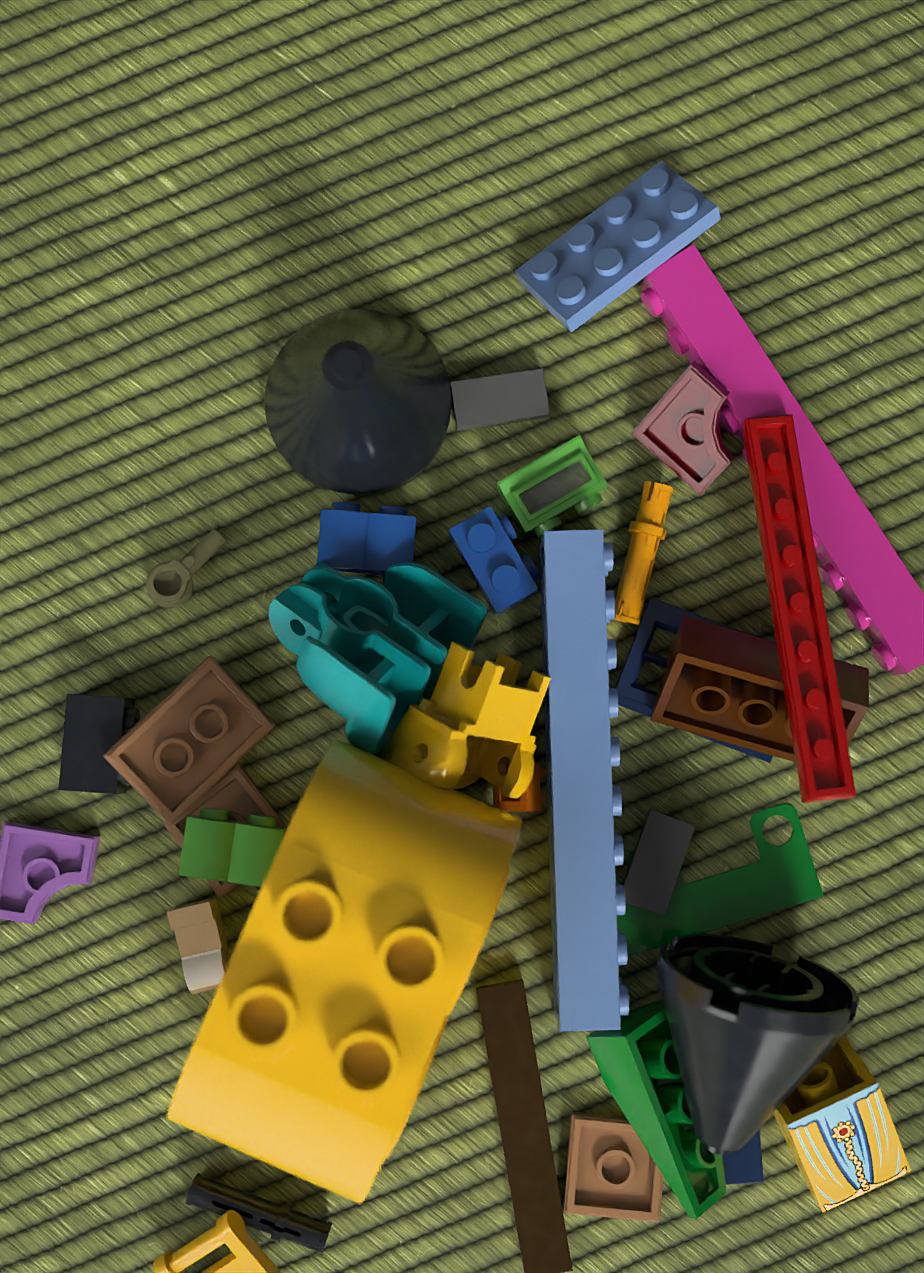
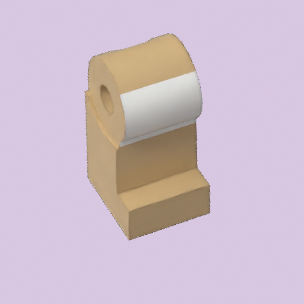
(200, 943)

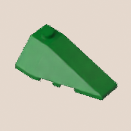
(648, 1087)

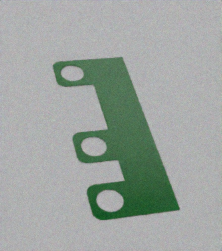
(776, 882)

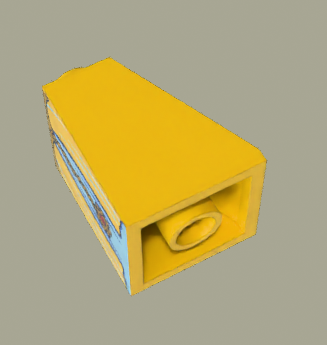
(841, 1130)

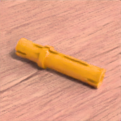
(643, 546)

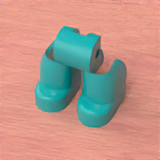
(373, 644)

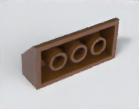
(734, 690)

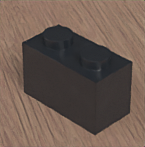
(89, 731)

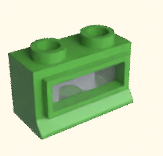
(552, 487)

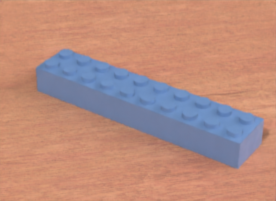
(580, 781)

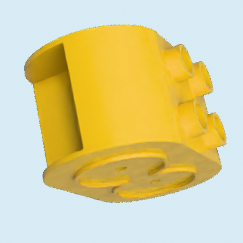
(347, 972)

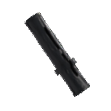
(260, 1213)

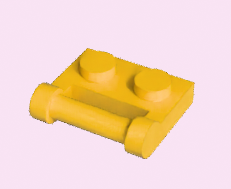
(229, 1229)

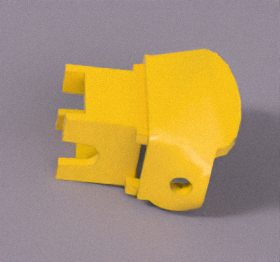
(471, 726)

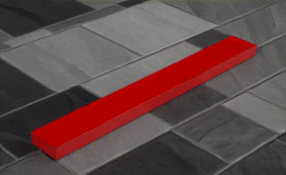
(798, 610)

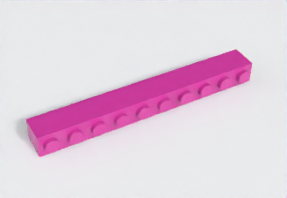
(845, 534)

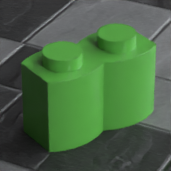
(230, 848)

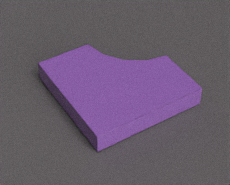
(38, 864)

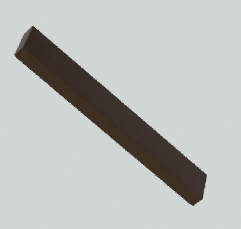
(524, 1128)

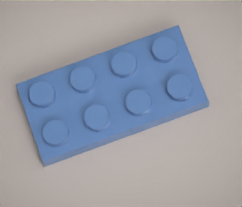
(617, 245)

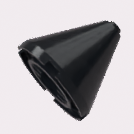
(358, 402)
(746, 1029)

